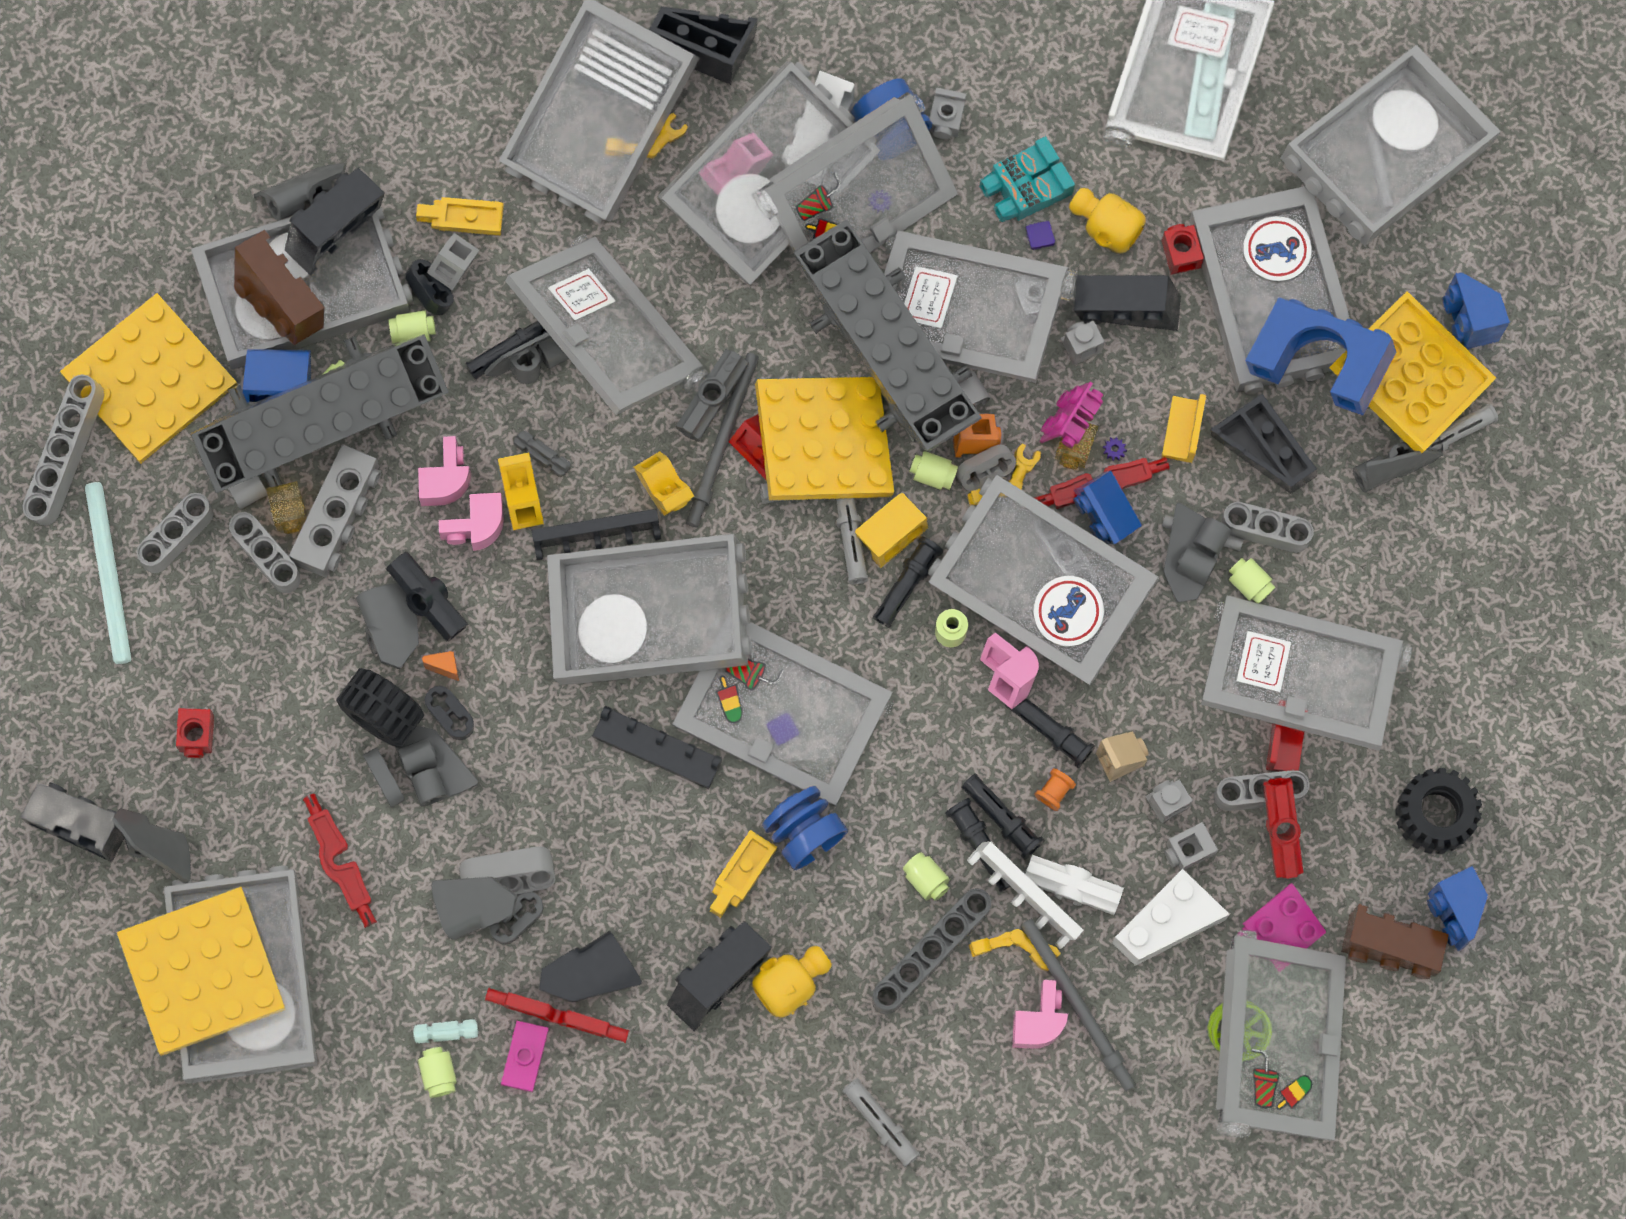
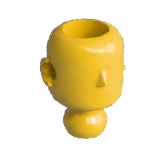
(1110, 220)
(789, 982)

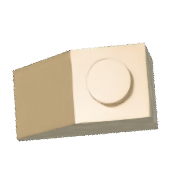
(1121, 755)

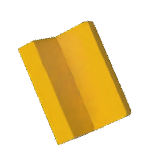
(1183, 428)
(892, 529)

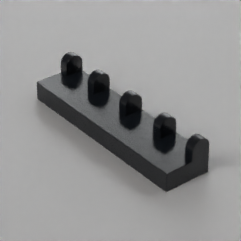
(596, 530)
(657, 747)

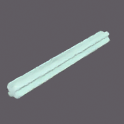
(108, 573)

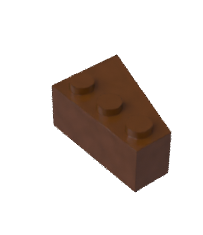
(274, 291)
(1394, 943)

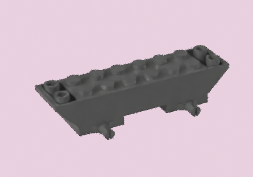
(886, 338)
(318, 412)

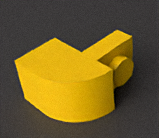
(663, 483)
(520, 491)

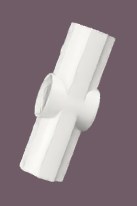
(1074, 884)

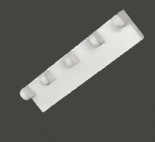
(1027, 891)

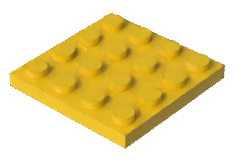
(152, 377)
(1428, 378)
(823, 438)
(201, 971)

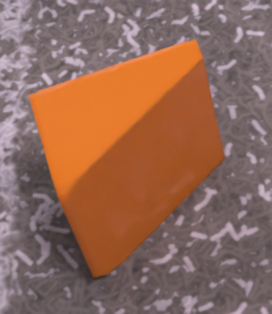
(442, 663)

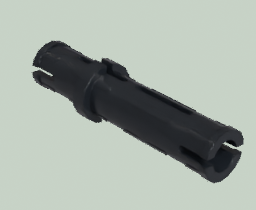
(480, 364)

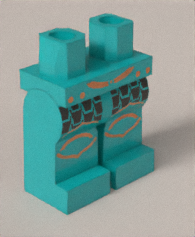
(1028, 182)

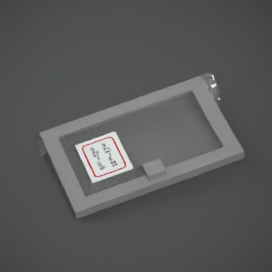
(979, 302)
(606, 325)
(1303, 672)

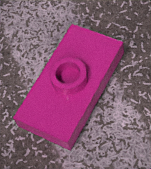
(524, 1056)

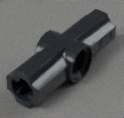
(427, 596)

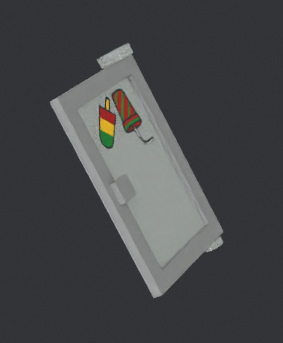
(873, 174)
(787, 713)
(1280, 1039)

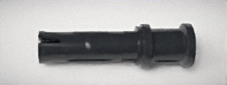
(914, 570)
(1062, 737)
(1012, 826)
(972, 831)

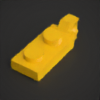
(463, 215)
(741, 872)

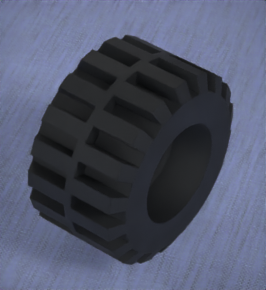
(380, 707)
(1420, 829)

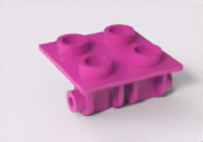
(1068, 420)
(1286, 920)

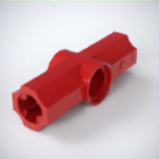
(1282, 809)

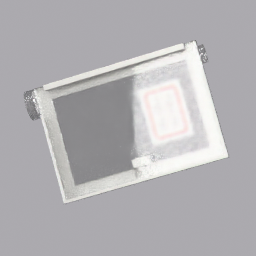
(1188, 74)

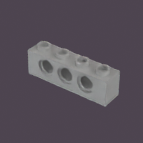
(346, 466)

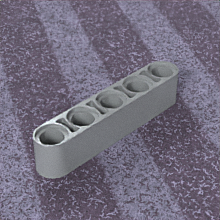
(67, 465)

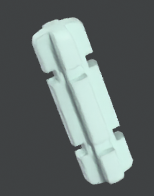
(445, 1031)

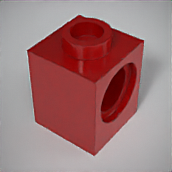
(1182, 261)
(188, 720)

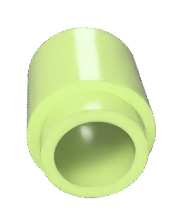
(411, 325)
(933, 470)
(1251, 580)
(947, 636)
(926, 877)
(437, 1072)

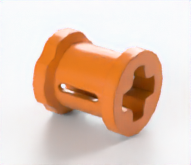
(1055, 789)

